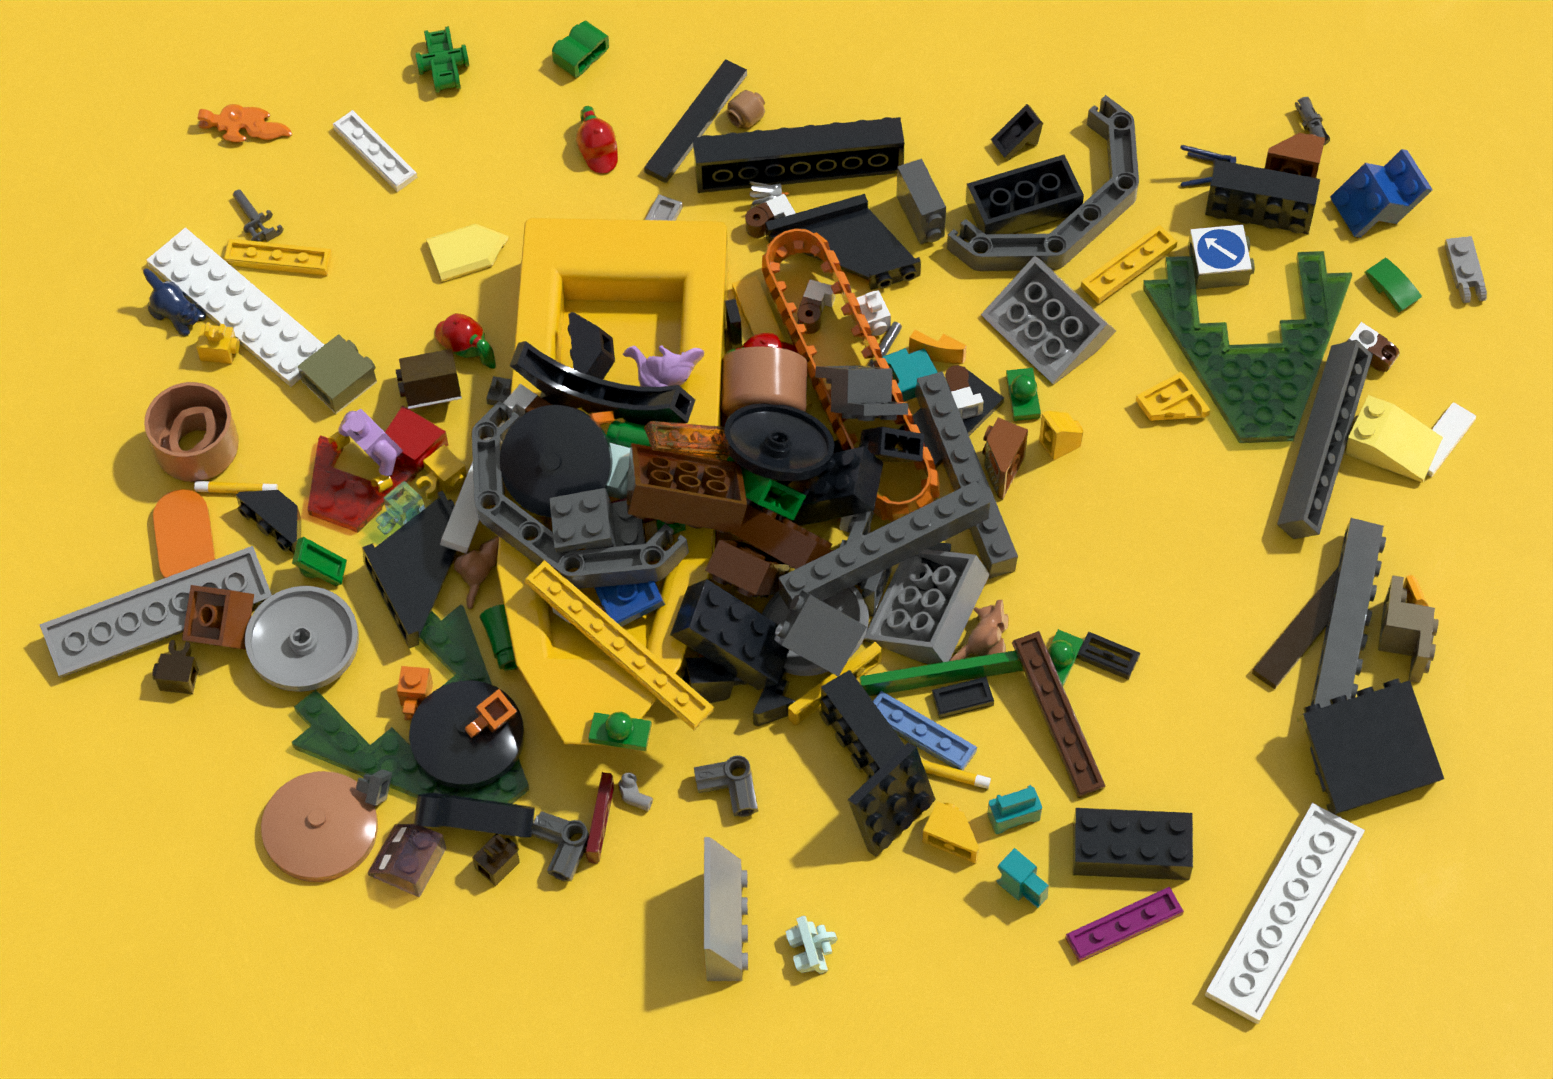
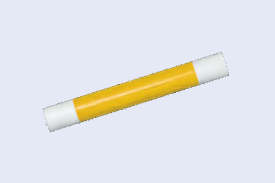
(231, 487)
(956, 774)

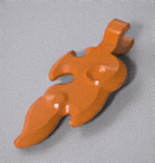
(235, 117)

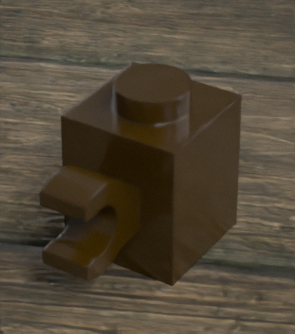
(176, 670)
(496, 859)

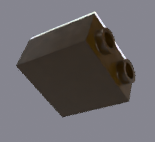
(428, 379)

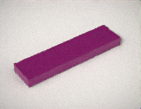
(1124, 924)

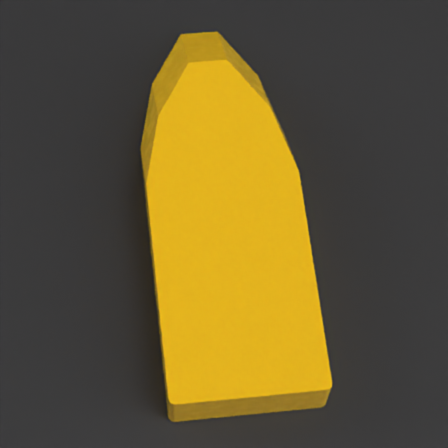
(648, 290)

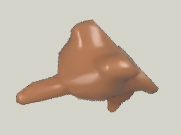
(476, 566)
(987, 635)

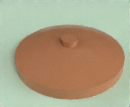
(319, 826)

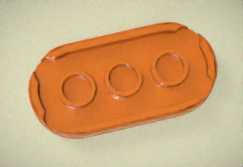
(182, 532)

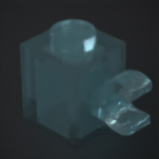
(401, 506)

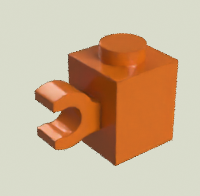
(413, 688)
(492, 713)

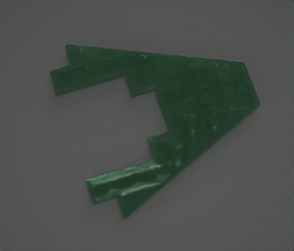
(1254, 385)
(339, 744)

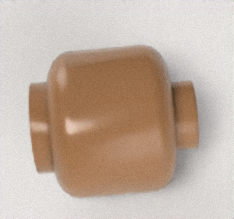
(746, 109)

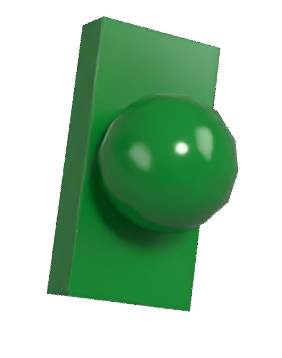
(1023, 394)
(318, 562)
(1064, 653)
(620, 731)

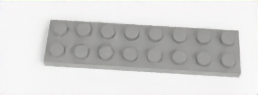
(145, 613)

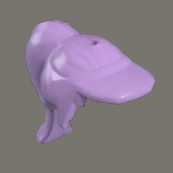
(665, 370)

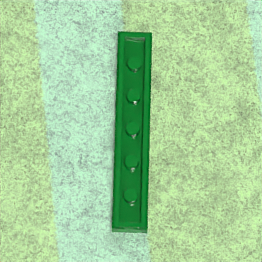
(941, 673)

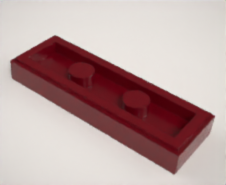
(600, 818)

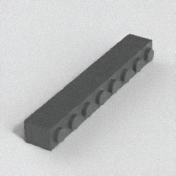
(1324, 440)
(964, 468)
(888, 545)
(1349, 612)

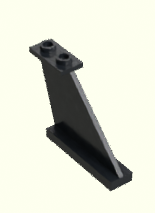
(857, 239)
(413, 567)

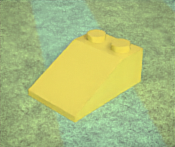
(1392, 440)

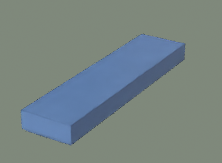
(925, 733)

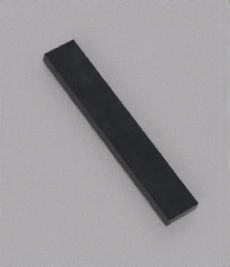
(695, 121)

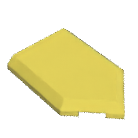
(465, 250)

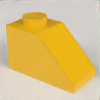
(1059, 433)
(951, 832)

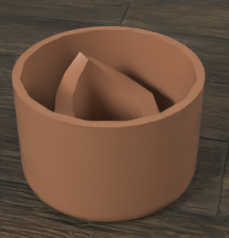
(764, 377)
(184, 410)

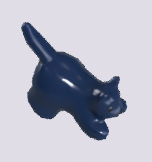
(169, 302)

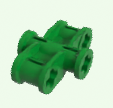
(442, 59)

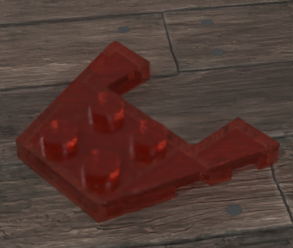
(344, 496)

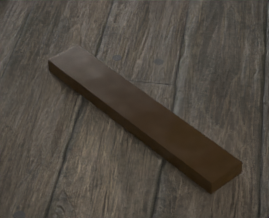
(1297, 637)

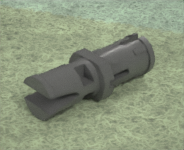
(1311, 119)

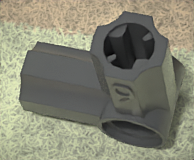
(720, 776)
(568, 852)

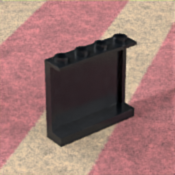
(1371, 745)

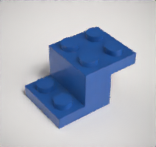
(1381, 193)

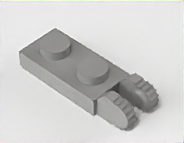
(1465, 267)

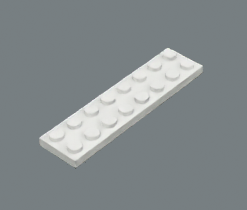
(236, 303)
(1284, 913)

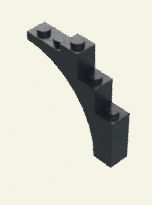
(575, 389)

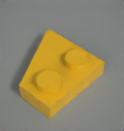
(1172, 400)

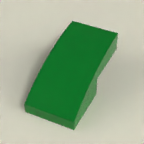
(1393, 282)

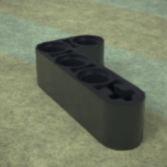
(473, 814)

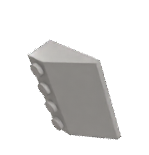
(1047, 321)
(930, 621)
(724, 913)

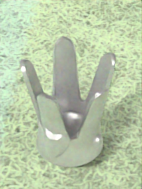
(765, 192)

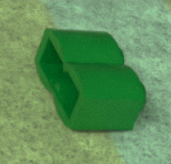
(580, 48)

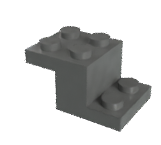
(861, 392)
(593, 522)
(875, 585)

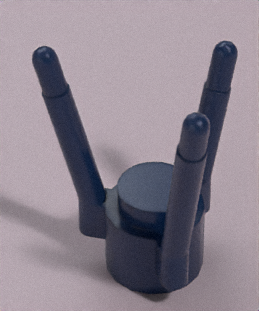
(1204, 155)

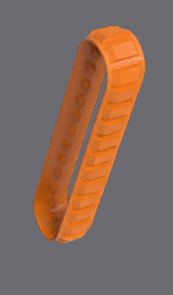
(805, 241)

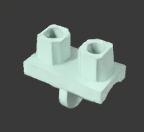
(806, 934)

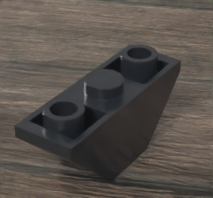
(591, 347)
(273, 514)

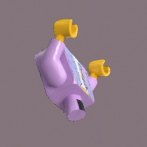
(372, 441)

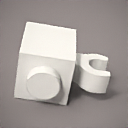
(875, 311)

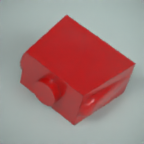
(415, 437)

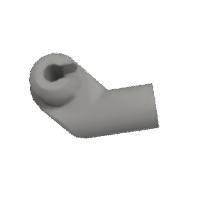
(630, 792)

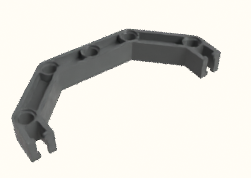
(1069, 238)
(595, 566)

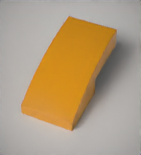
(945, 350)
(1414, 591)

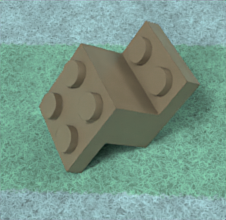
(1408, 629)

